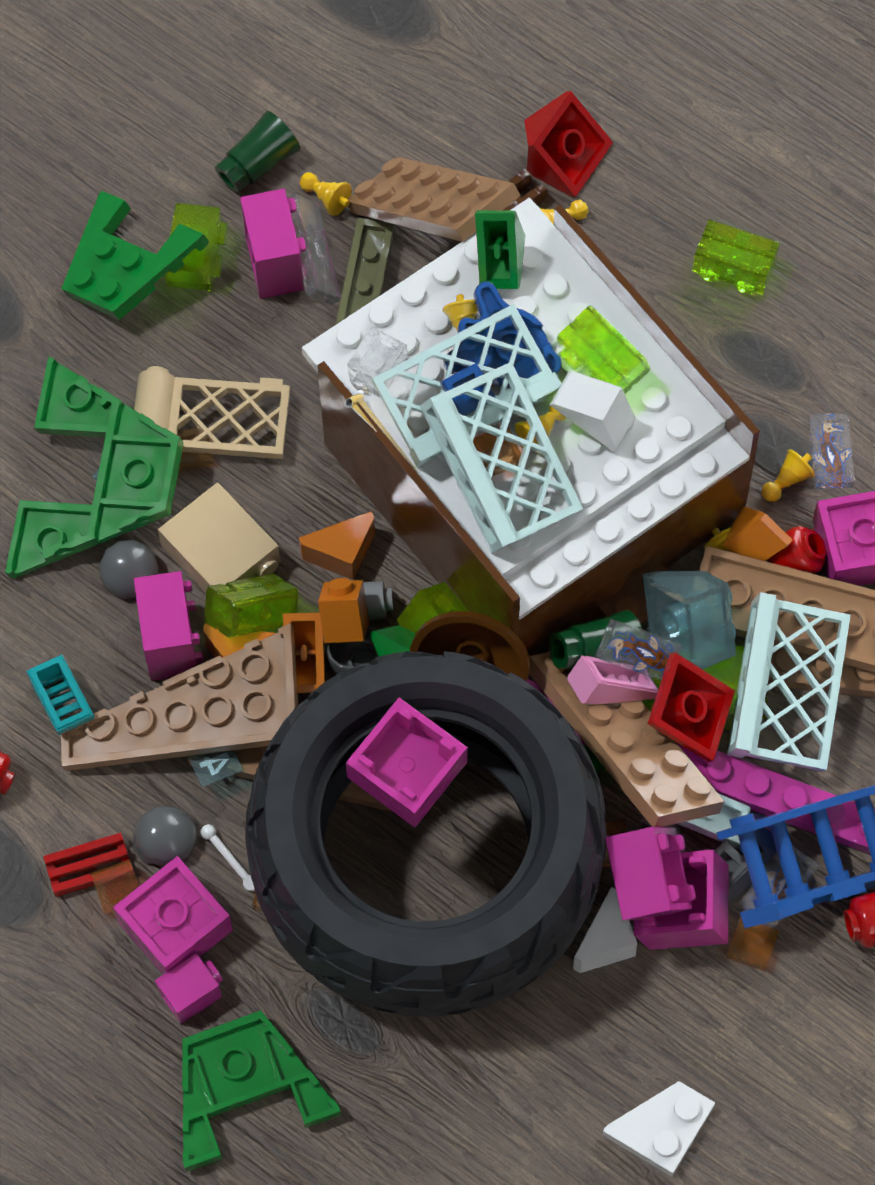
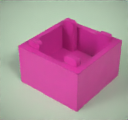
(273, 242)
(849, 537)
(166, 624)
(406, 762)
(649, 873)
(709, 914)
(172, 916)

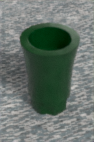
(257, 152)
(583, 639)

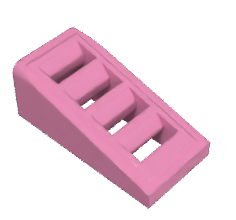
(606, 683)

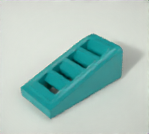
(49, 673)

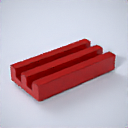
(80, 851)

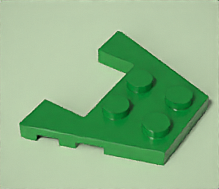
(118, 274)
(236, 1067)

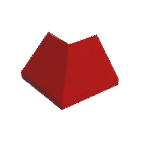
(564, 144)
(691, 707)

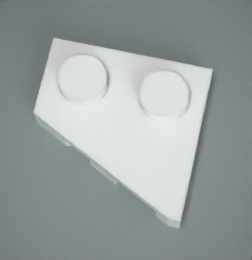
(662, 1126)

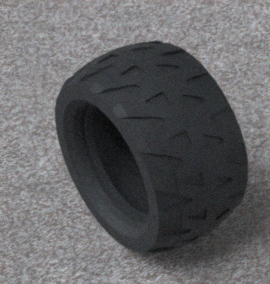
(452, 961)

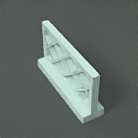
(537, 387)
(470, 471)
(754, 679)

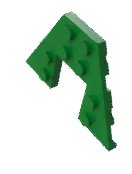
(132, 482)

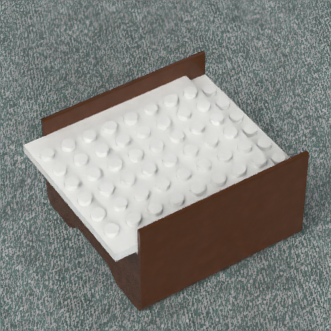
(643, 505)

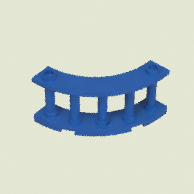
(798, 895)

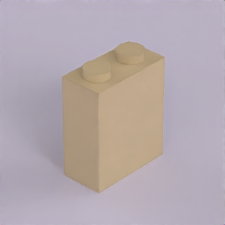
(218, 541)

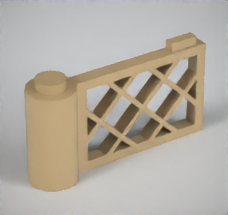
(161, 400)

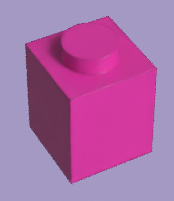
(190, 987)

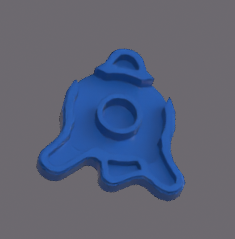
(489, 303)

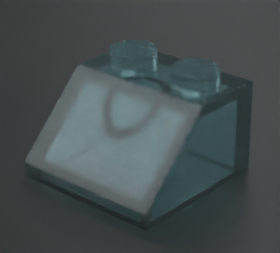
(693, 612)

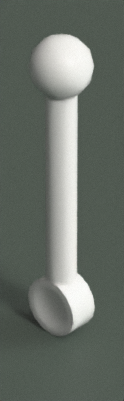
(209, 833)

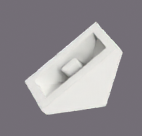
(595, 407)
(607, 939)

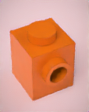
(343, 611)

